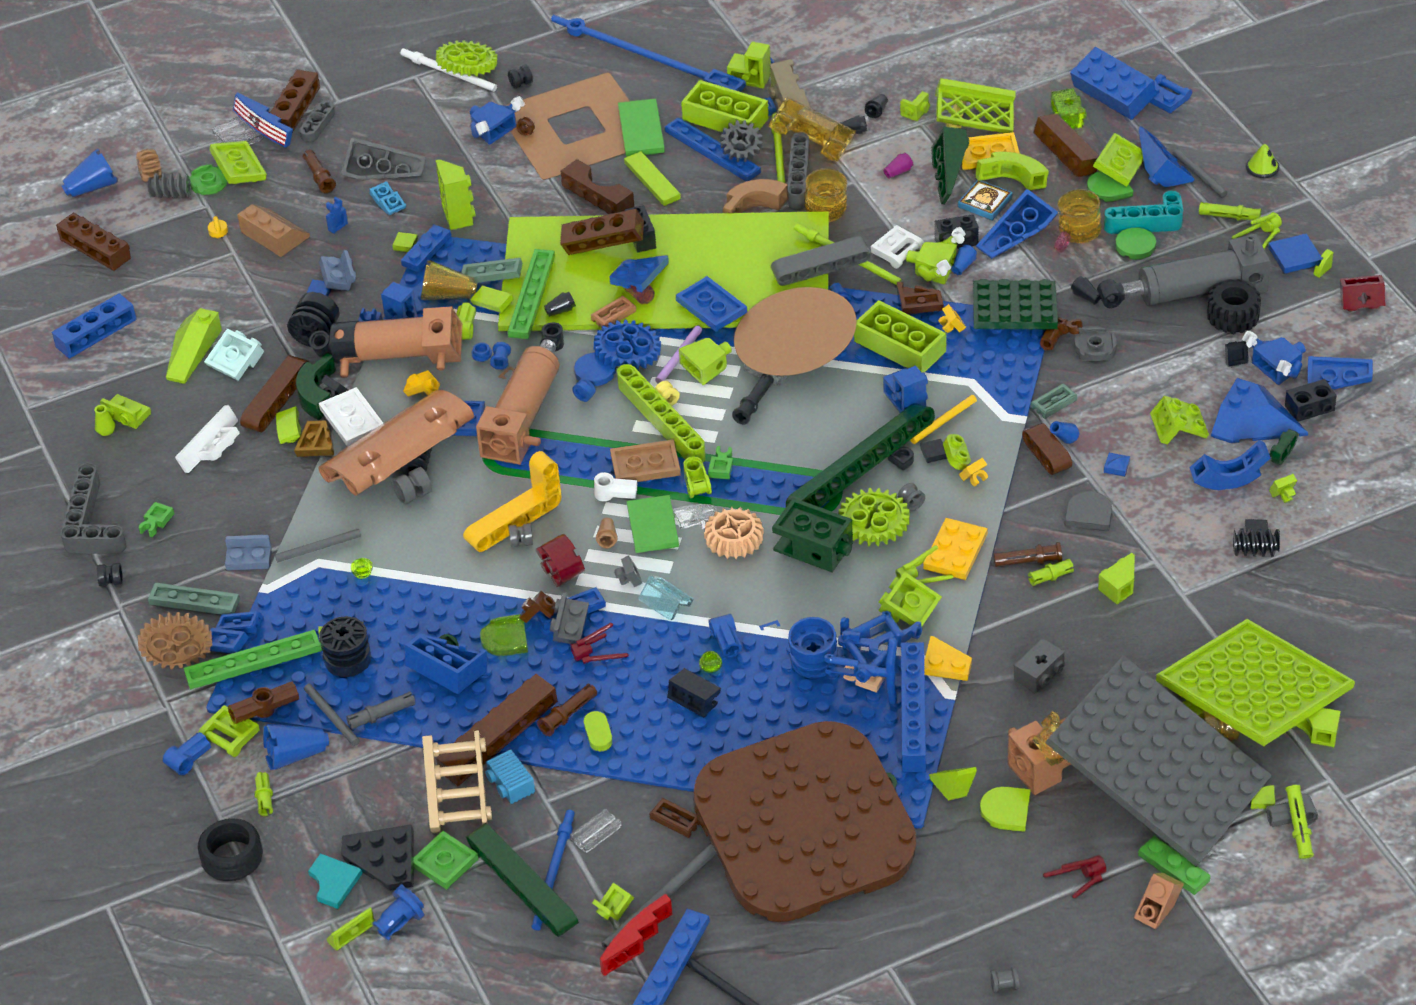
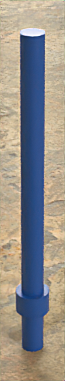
(563, 834)

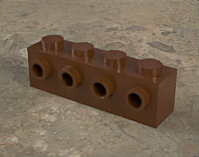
(1066, 144)
(93, 241)

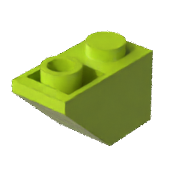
(1118, 580)

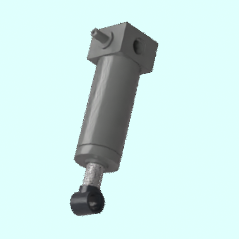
(1194, 275)

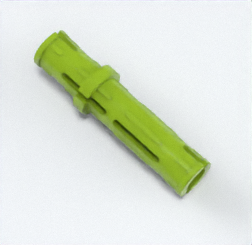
(1236, 212)
(1304, 849)

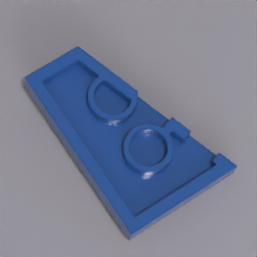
(1339, 371)

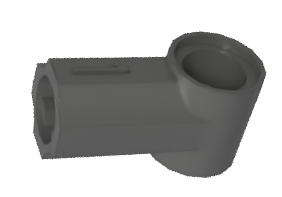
(1280, 813)

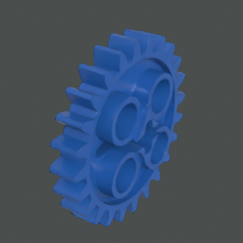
(627, 345)

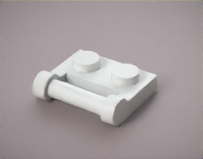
(893, 242)

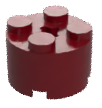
(560, 560)

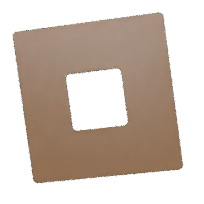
(544, 146)

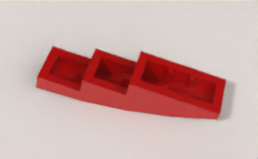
(630, 939)

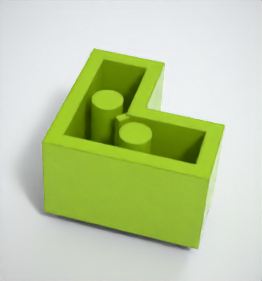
(753, 66)

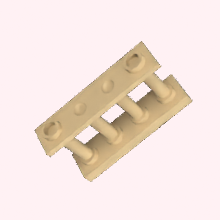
(434, 772)

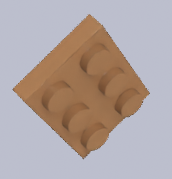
(646, 461)

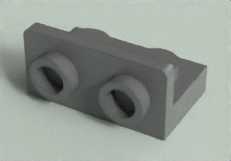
(570, 619)

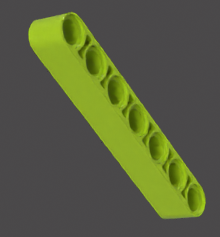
(660, 412)

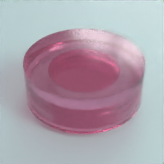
(1062, 241)

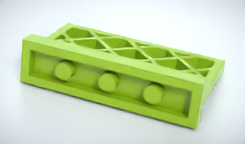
(976, 95)

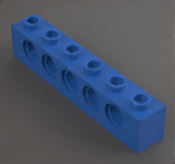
(913, 707)

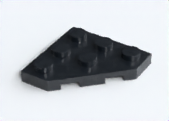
(383, 855)

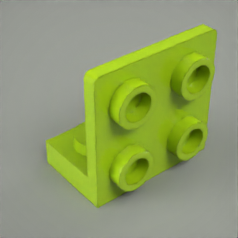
(1175, 415)

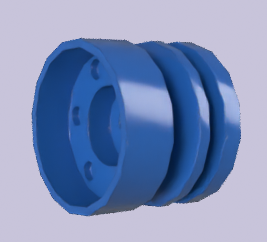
(809, 643)

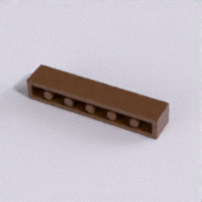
(503, 723)

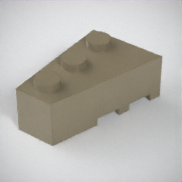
(785, 84)

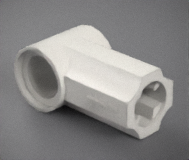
(607, 487)

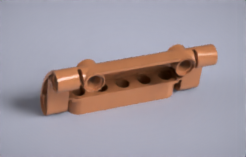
(397, 441)

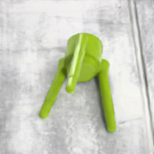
(1268, 223)
(910, 568)

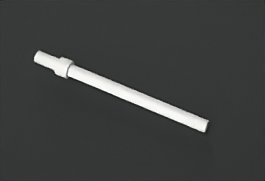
(419, 58)

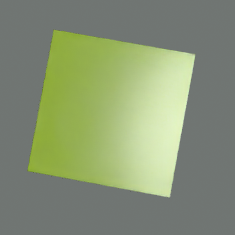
(1255, 681)

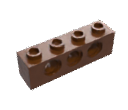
(296, 97)
(602, 232)

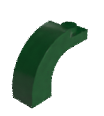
(308, 384)

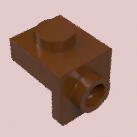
(539, 602)

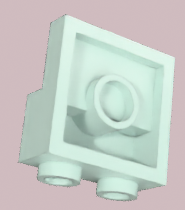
(234, 354)

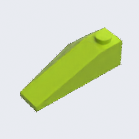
(192, 343)

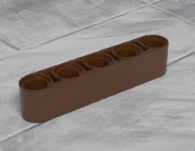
(272, 395)

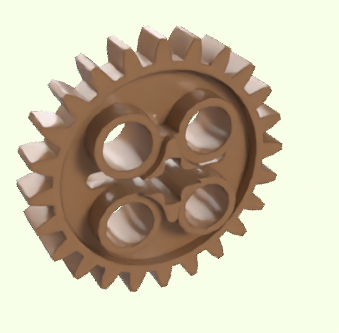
(174, 640)

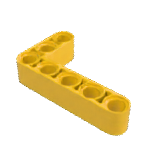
(524, 509)

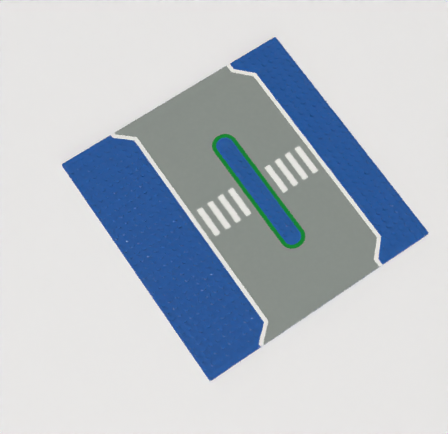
(439, 585)

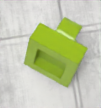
(1284, 488)

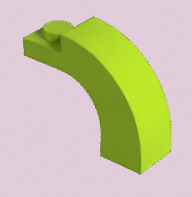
(1015, 166)

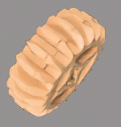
(733, 533)

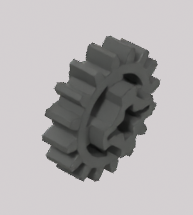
(741, 141)

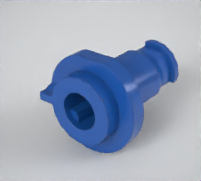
(399, 912)

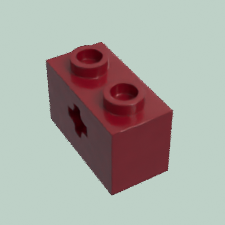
(1352, 289)

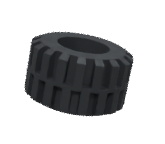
(1233, 306)

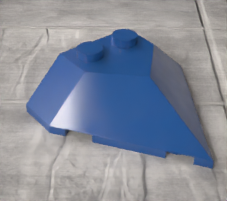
(1252, 413)

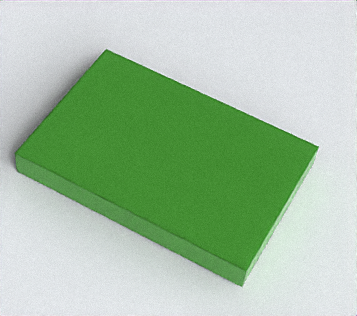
(652, 524)

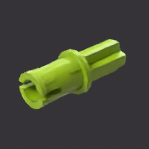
(263, 794)

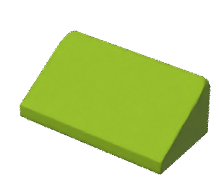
(351, 929)

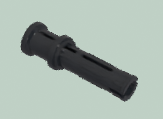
(749, 404)

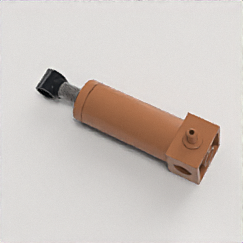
(505, 429)

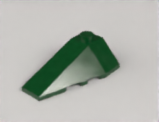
(947, 158)

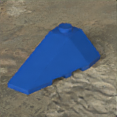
(1160, 163)

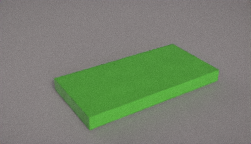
(641, 127)

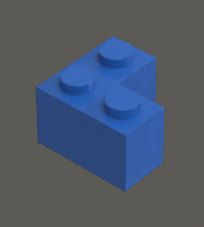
(906, 388)

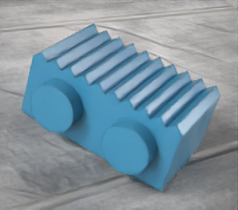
(510, 776)

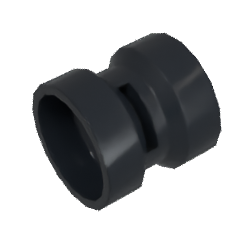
(520, 76)
(109, 574)

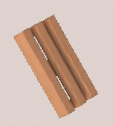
(615, 313)

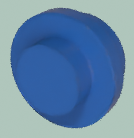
(481, 352)

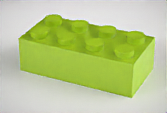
(718, 106)
(900, 337)

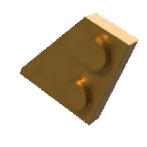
(315, 440)

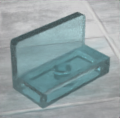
(664, 597)

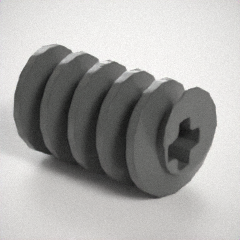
(169, 187)

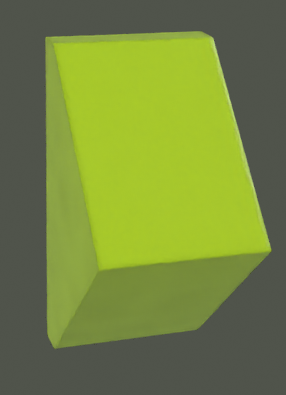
(954, 782)

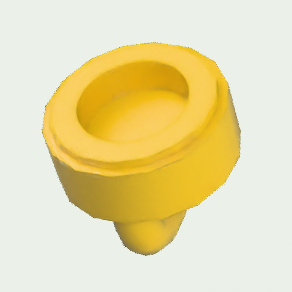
(217, 228)

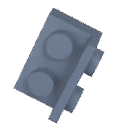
(338, 271)
(248, 552)

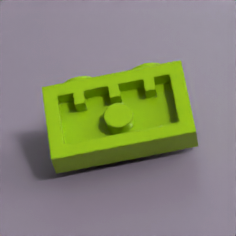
(126, 410)

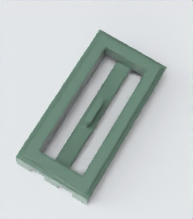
(1056, 403)

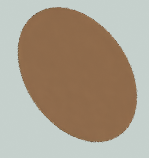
(795, 331)

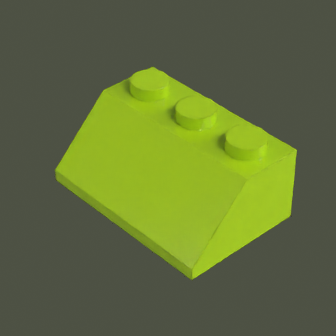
(455, 194)

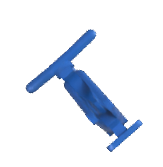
(858, 637)

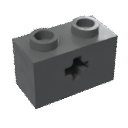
(1039, 666)

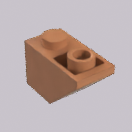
(1158, 899)

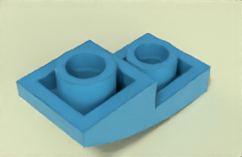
(386, 198)

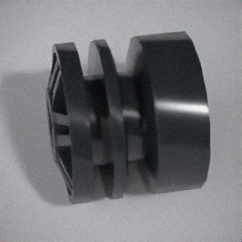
(312, 314)
(345, 646)

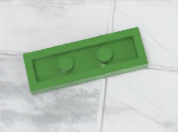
(1174, 864)

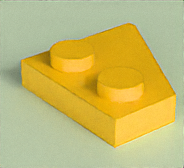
(946, 661)

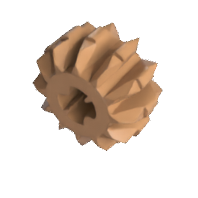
(148, 164)

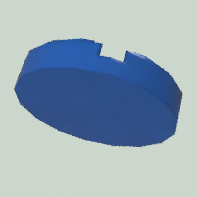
(592, 369)

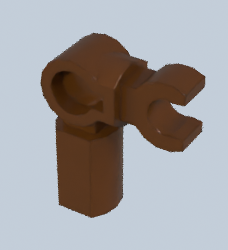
(1064, 326)

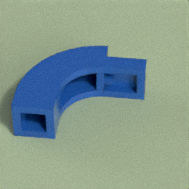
(1231, 473)

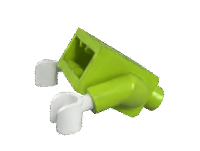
(936, 259)

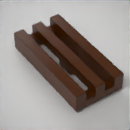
(673, 820)

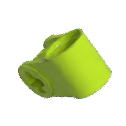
(696, 477)

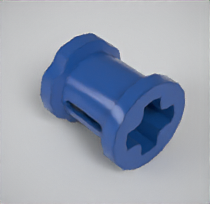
(501, 352)

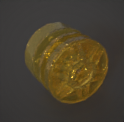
(826, 192)
(1080, 215)

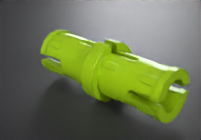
(1050, 572)

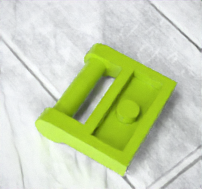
(241, 732)

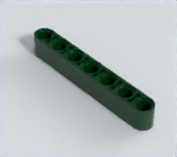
(522, 880)

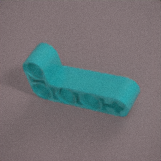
(1153, 218)

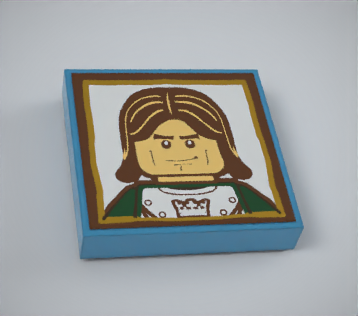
(985, 199)

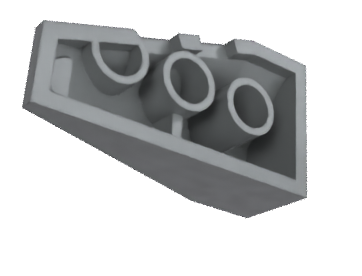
(376, 161)

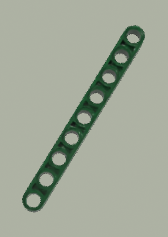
(865, 456)

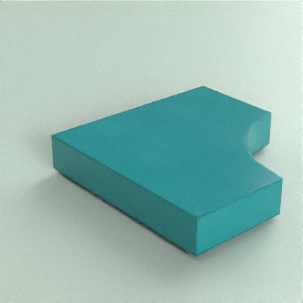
(334, 879)

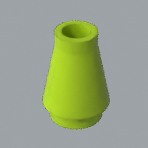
(103, 421)

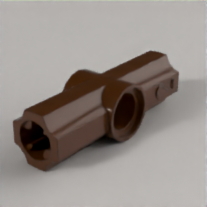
(263, 702)

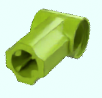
(466, 314)

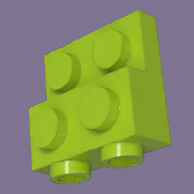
(909, 600)

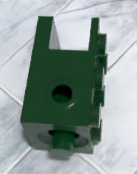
(813, 535)

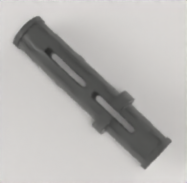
(371, 714)

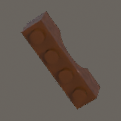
(611, 199)

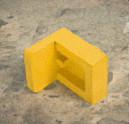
(421, 382)

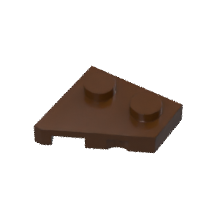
(919, 299)

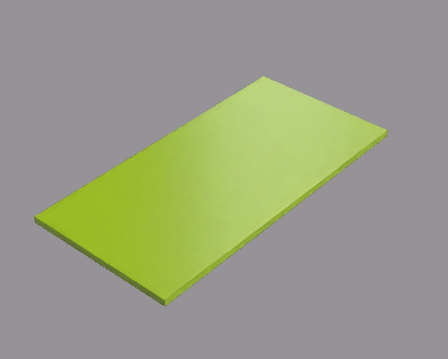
(724, 246)

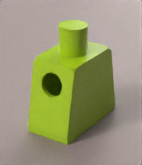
(704, 359)

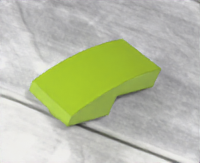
(288, 425)

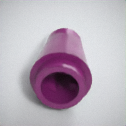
(899, 165)

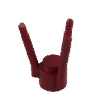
(582, 647)
(1091, 867)

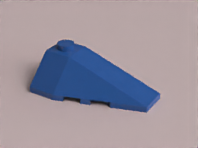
(1020, 222)

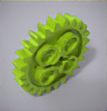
(466, 58)
(885, 524)

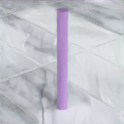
(675, 358)

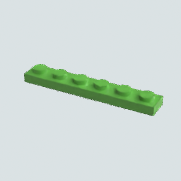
(531, 294)
(252, 659)

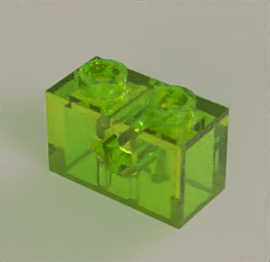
(1068, 107)

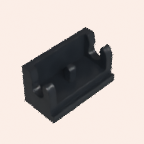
(693, 692)

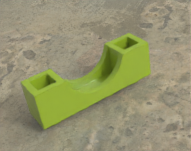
(1322, 727)

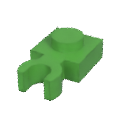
(721, 465)
(155, 517)

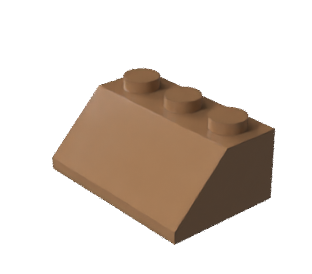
(270, 229)

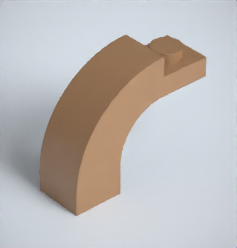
(756, 193)

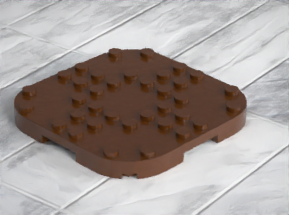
(804, 820)

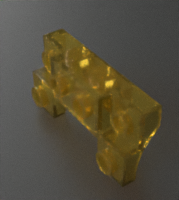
(819, 128)

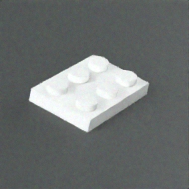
(350, 415)

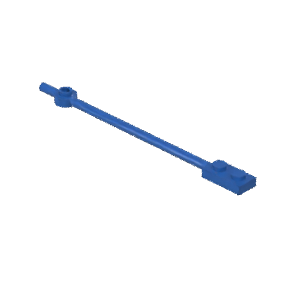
(577, 27)

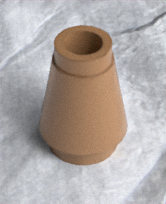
(606, 534)

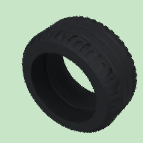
(232, 867)

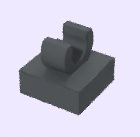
(628, 572)

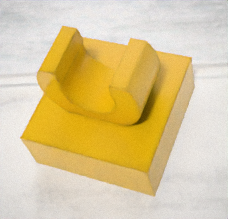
(951, 320)
(974, 470)

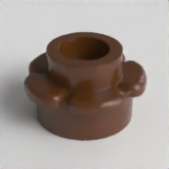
(522, 128)

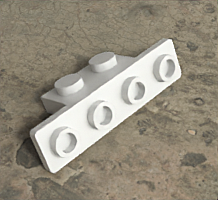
(210, 440)

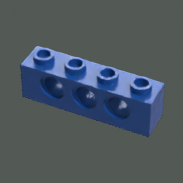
(94, 325)

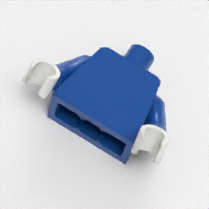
(494, 120)
(1276, 358)

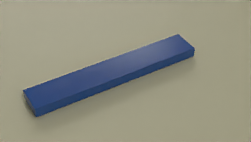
(711, 149)

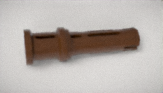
(320, 174)
(1001, 558)
(560, 714)

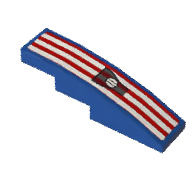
(261, 120)

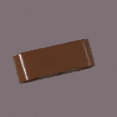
(1047, 448)

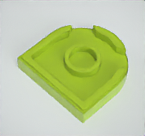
(1006, 808)

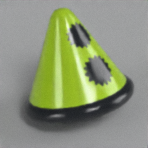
(1263, 163)

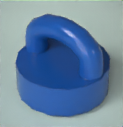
(584, 390)

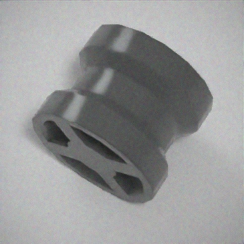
(911, 496)

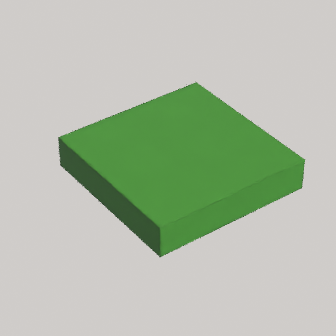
(445, 860)

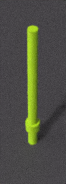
(778, 155)
(814, 236)

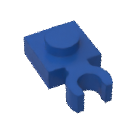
(337, 217)

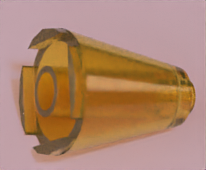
(446, 283)

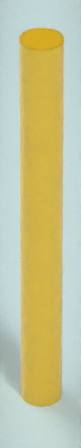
(945, 418)

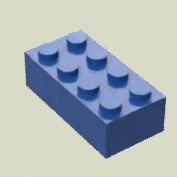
(1113, 83)

